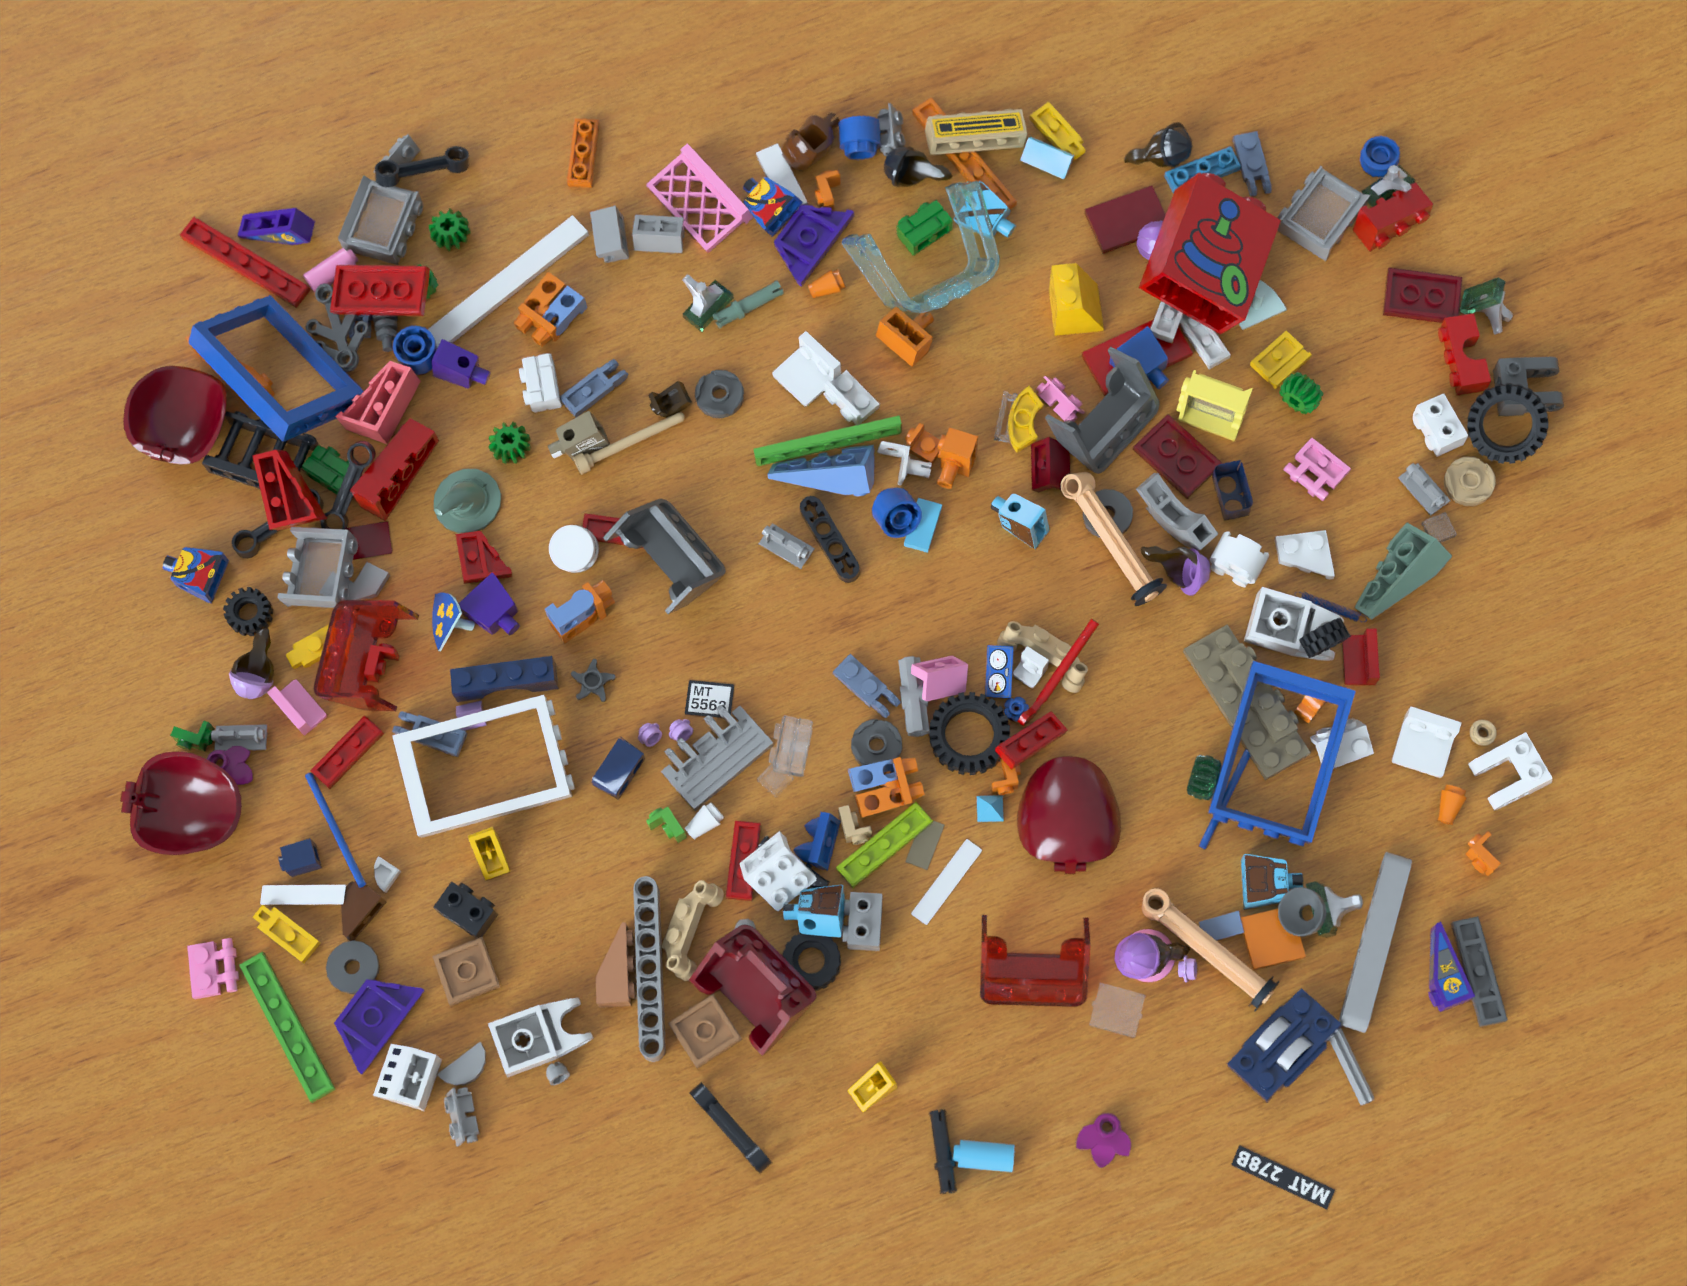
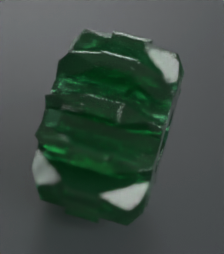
(1203, 777)

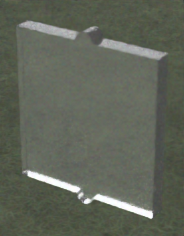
(1117, 1010)

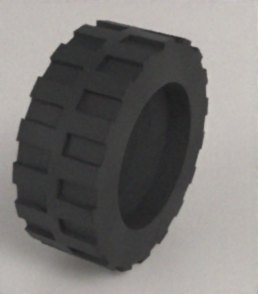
(831, 954)

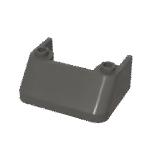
(1114, 420)
(673, 547)

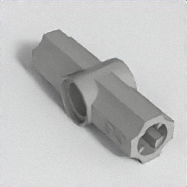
(911, 699)

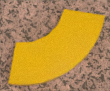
(1022, 418)

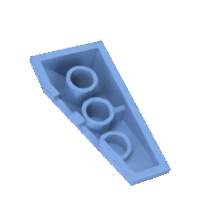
(841, 473)

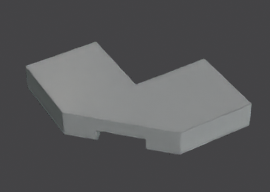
(368, 583)

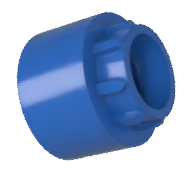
(859, 136)
(411, 339)
(896, 512)

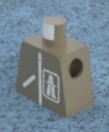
(579, 436)

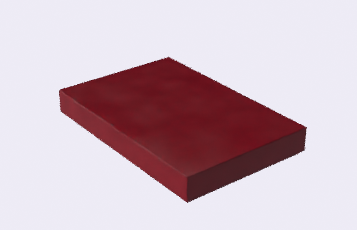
(1121, 219)
(1421, 295)
(1177, 456)

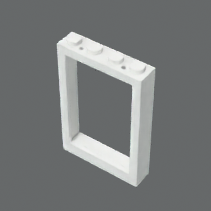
(413, 785)

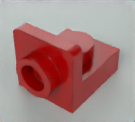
(375, 662)

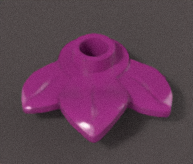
(234, 763)
(1102, 1143)

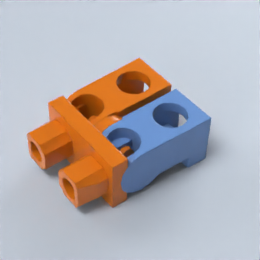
(549, 309)
(580, 611)
(892, 781)

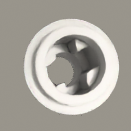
(704, 821)

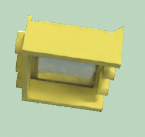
(1212, 405)

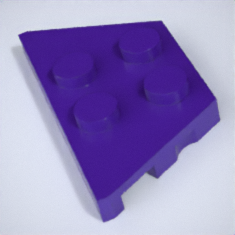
(809, 238)
(373, 1018)

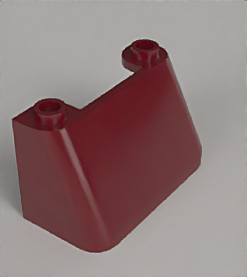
(756, 983)

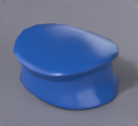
(1379, 155)

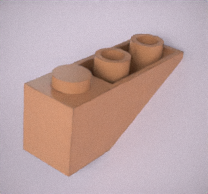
(613, 977)

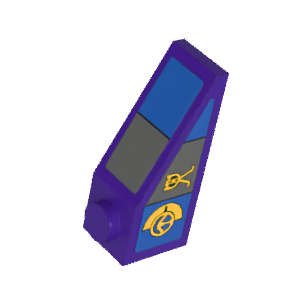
(277, 226)
(1446, 977)

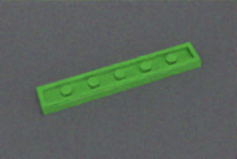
(828, 441)
(287, 1027)

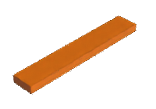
(967, 163)

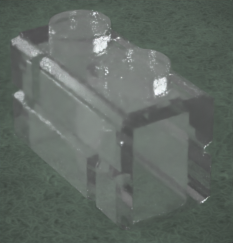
(792, 745)

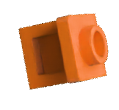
(823, 184)
(1010, 783)
(1481, 858)

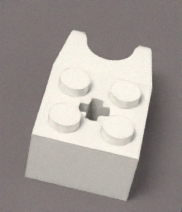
(1297, 619)
(547, 1037)

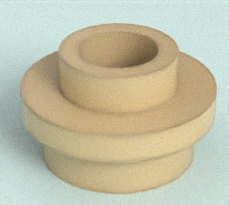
(1484, 725)

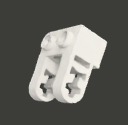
(1527, 763)

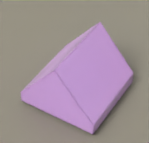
(470, 708)

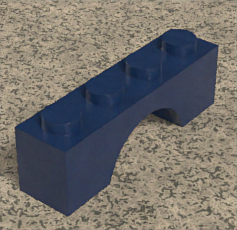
(526, 674)

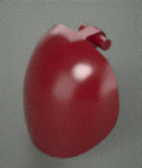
(175, 414)
(181, 804)
(1069, 814)

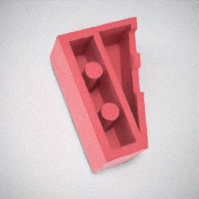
(382, 403)

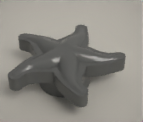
(592, 681)

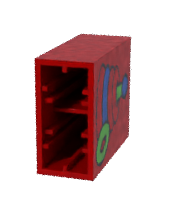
(1210, 252)

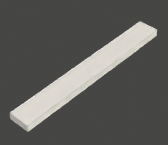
(509, 281)

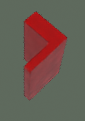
(1361, 659)

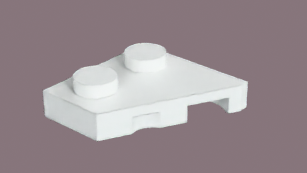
(1306, 552)

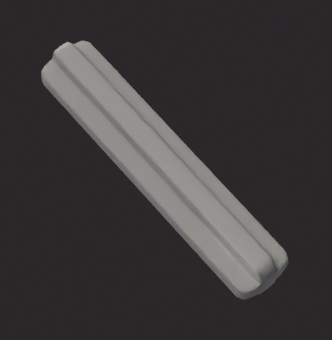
(1351, 1068)

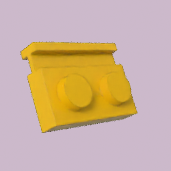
(1280, 359)

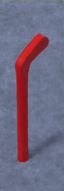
(1059, 672)

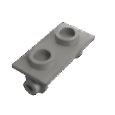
(891, 123)
(402, 151)
(1423, 488)
(786, 545)
(248, 736)
(457, 1106)

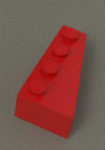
(394, 469)

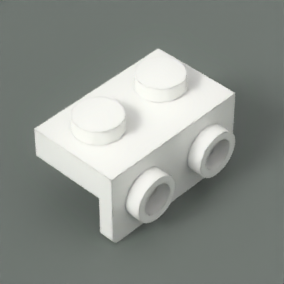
(1353, 746)

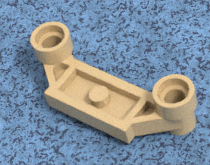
(1048, 647)
(684, 926)

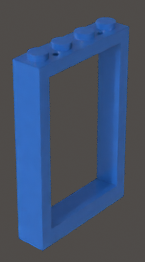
(282, 422)
(1299, 684)

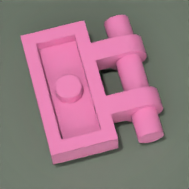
(1322, 464)
(205, 969)

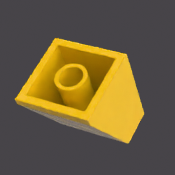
(1074, 301)

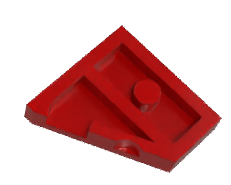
(479, 558)

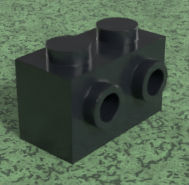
(465, 910)

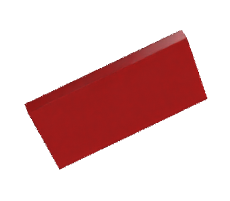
(380, 290)
(1098, 357)

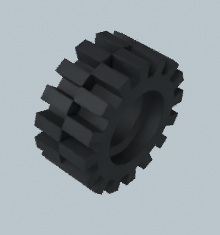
(238, 601)
(1324, 637)

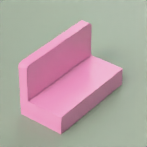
(941, 677)
(298, 706)

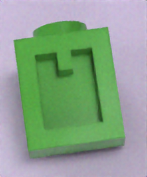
(671, 827)

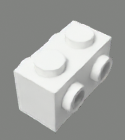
(1439, 425)

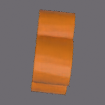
(1309, 708)

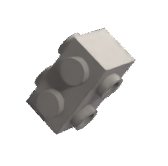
(863, 921)

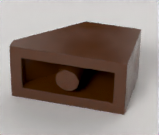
(359, 909)

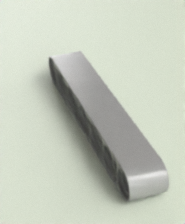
(1375, 942)
(653, 980)

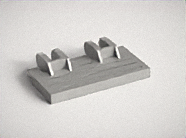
(718, 759)

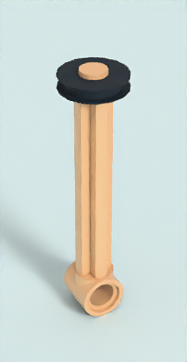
(1145, 586)
(1208, 948)

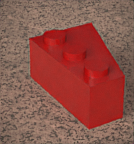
(1392, 217)
(285, 492)

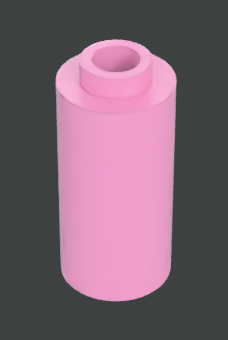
(325, 271)

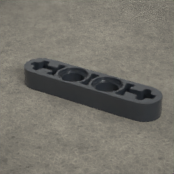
(829, 539)

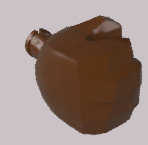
(810, 142)

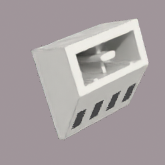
(408, 1076)

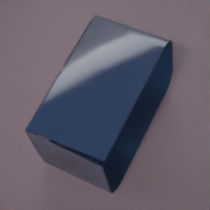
(1230, 470)
(618, 768)

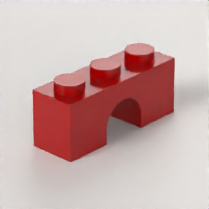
(1466, 373)

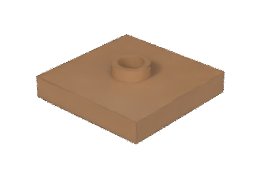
(466, 971)
(705, 1031)

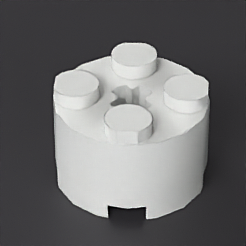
(1238, 559)

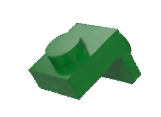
(188, 740)

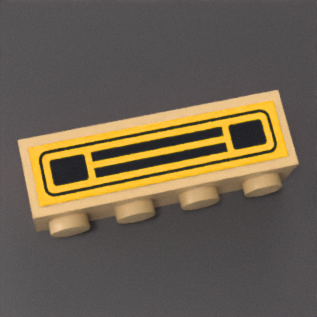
(975, 131)

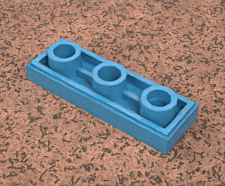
(1218, 163)

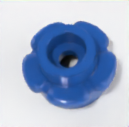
(1011, 703)

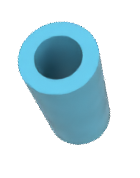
(984, 1155)

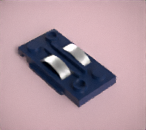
(1284, 1045)

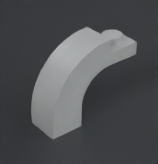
(1182, 524)

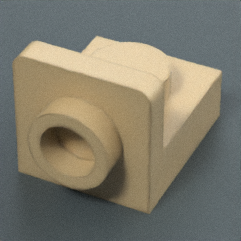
(849, 823)

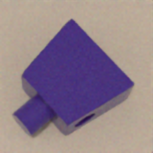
(458, 365)
(490, 607)

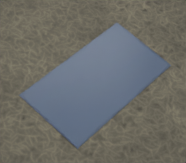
(1223, 926)

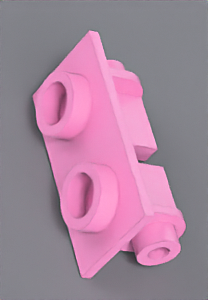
(1053, 392)

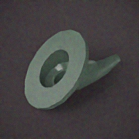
(467, 501)

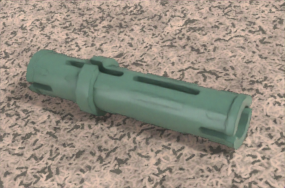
(742, 307)

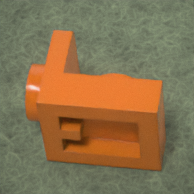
(922, 444)

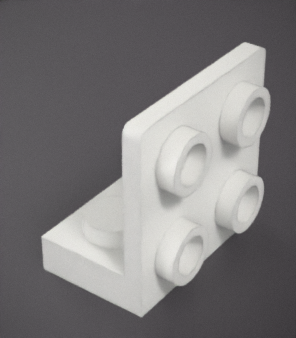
(807, 370)
(1425, 742)
(776, 872)

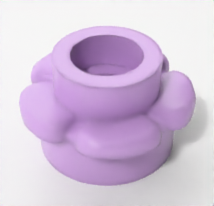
(680, 729)
(649, 734)
(1187, 969)

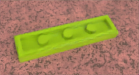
(884, 845)

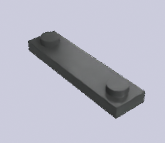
(1479, 971)

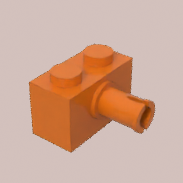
(906, 335)
(957, 455)

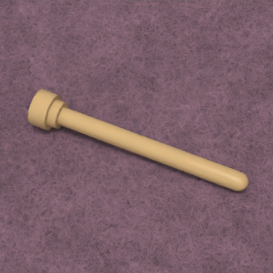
(586, 461)

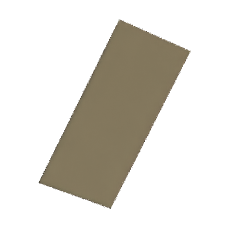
(925, 845)

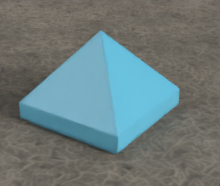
(990, 808)

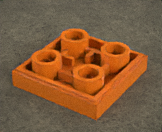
(1268, 940)

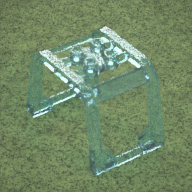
(977, 272)

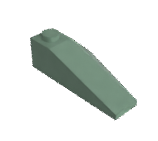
(1410, 563)

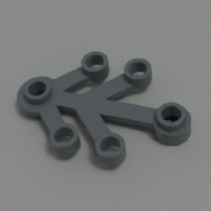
(339, 332)

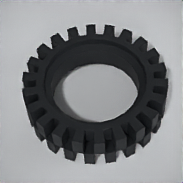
(1504, 393)
(959, 705)

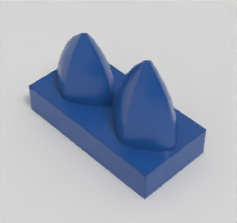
(820, 851)

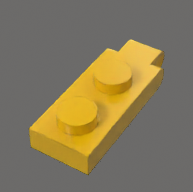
(1057, 130)
(308, 650)
(286, 933)

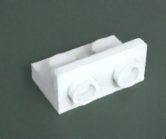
(850, 397)

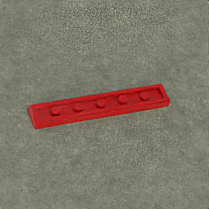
(245, 262)

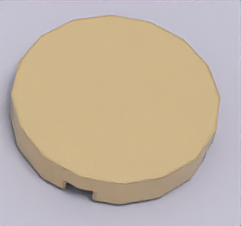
(1469, 481)

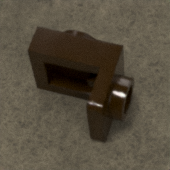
(670, 401)

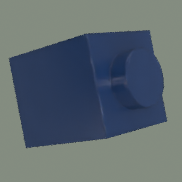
(299, 858)

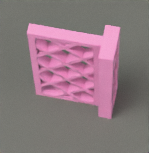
(717, 190)

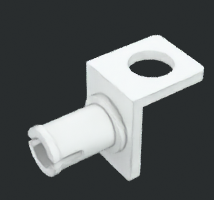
(907, 465)

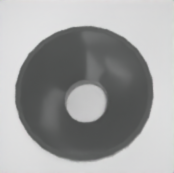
(1291, 909)

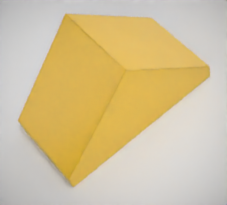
(489, 853)
(872, 1087)

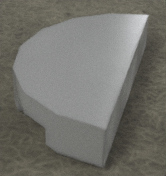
(465, 1068)

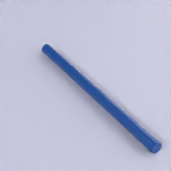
(1228, 793)
(335, 830)

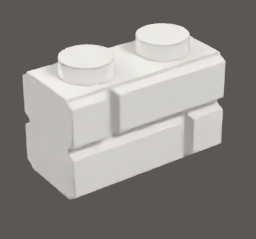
(541, 383)

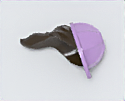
(253, 671)

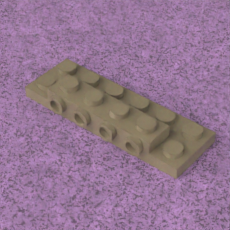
(1269, 729)

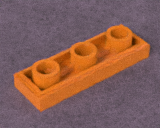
(582, 163)

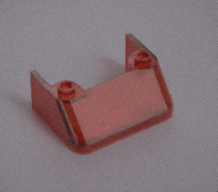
(344, 656)
(1034, 978)

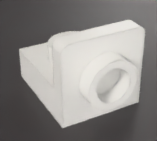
(1031, 667)

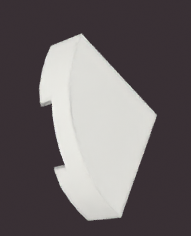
(385, 874)

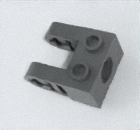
(1516, 372)

